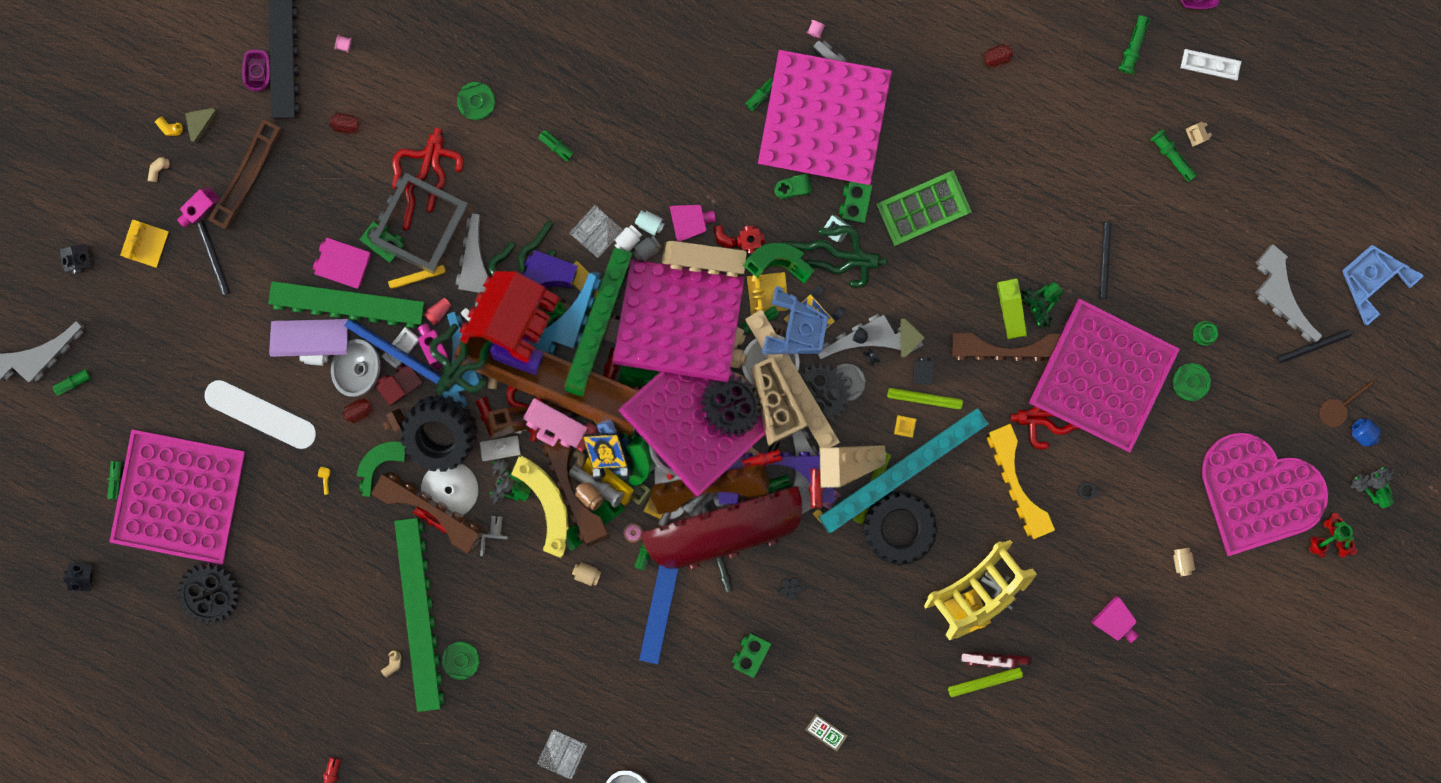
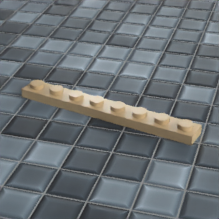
(804, 399)

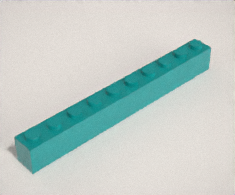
(903, 470)

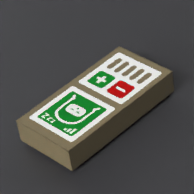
(826, 732)

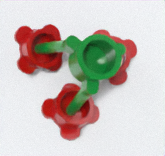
(1339, 531)

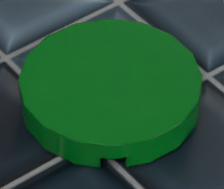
(476, 101)
(1191, 382)
(460, 660)

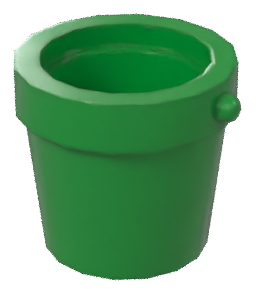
(1205, 333)

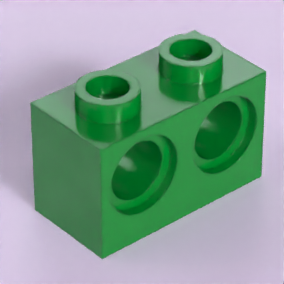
(861, 202)
(386, 236)
(755, 656)

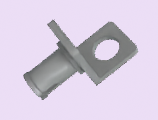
(495, 532)
(994, 585)

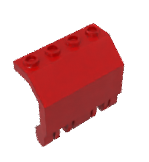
(510, 312)

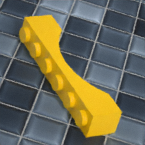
(1005, 443)

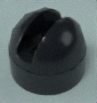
(860, 336)

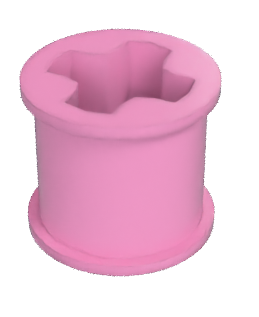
(816, 29)
(343, 43)

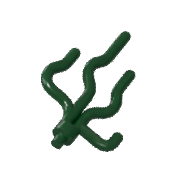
(523, 252)
(858, 257)
(454, 371)

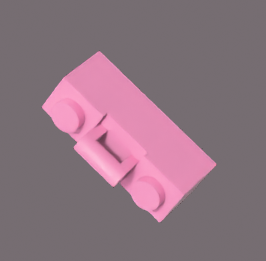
(545, 417)

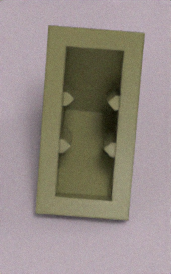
(198, 122)
(908, 337)
(640, 493)

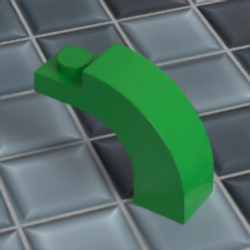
(779, 255)
(374, 458)
(642, 460)
(605, 512)

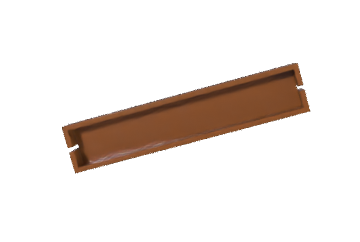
(600, 400)

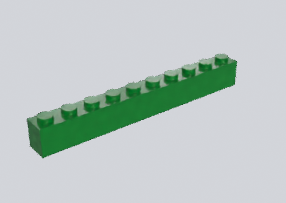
(418, 614)

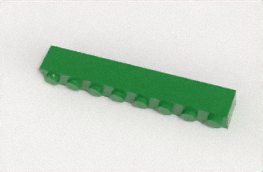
(346, 303)
(598, 322)

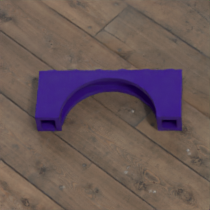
(549, 273)
(801, 463)

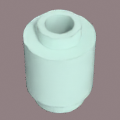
(649, 222)

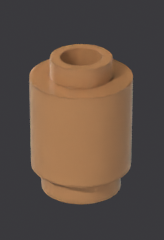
(589, 496)

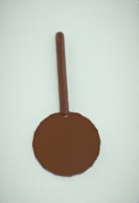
(1334, 412)

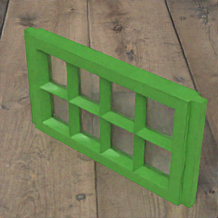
(923, 208)

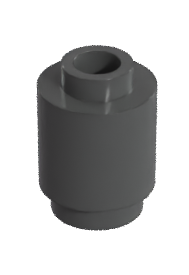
(647, 249)

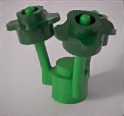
(1039, 305)

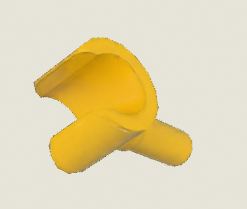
(324, 473)

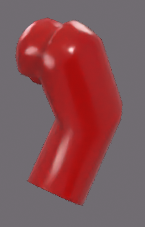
(722, 239)

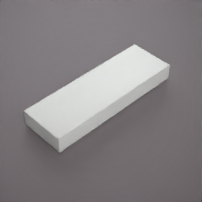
(1210, 64)

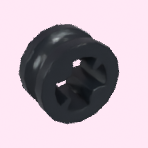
(871, 357)
(1092, 491)

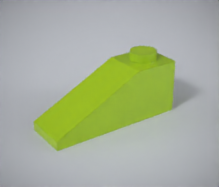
(1012, 308)

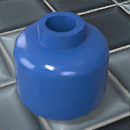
(1366, 432)

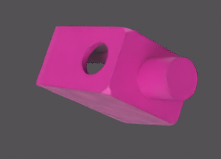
(203, 201)
(690, 221)
(425, 340)
(1116, 621)

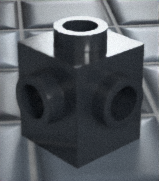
(75, 258)
(79, 577)

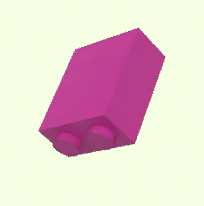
(342, 263)

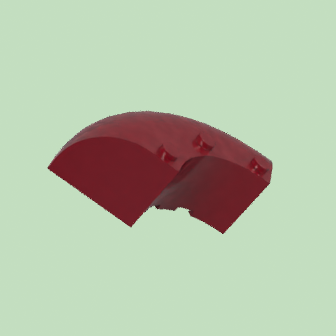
(725, 530)

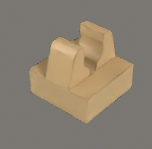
(1197, 133)

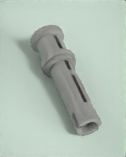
(604, 488)

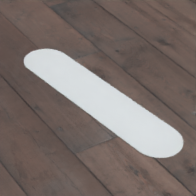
(260, 414)

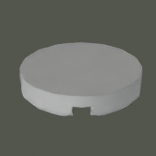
(855, 380)

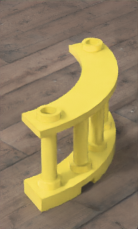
(551, 500)
(992, 606)

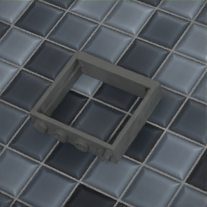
(446, 238)

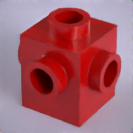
(750, 231)

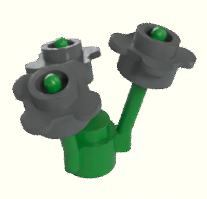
(1379, 480)
(505, 483)

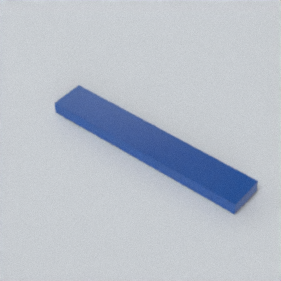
(393, 350)
(658, 615)

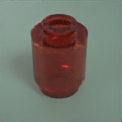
(998, 55)
(344, 123)
(357, 410)

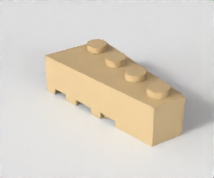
(703, 257)
(779, 411)
(846, 464)

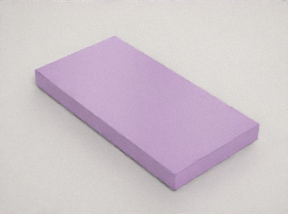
(308, 337)

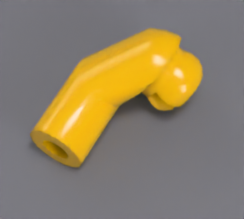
(169, 129)

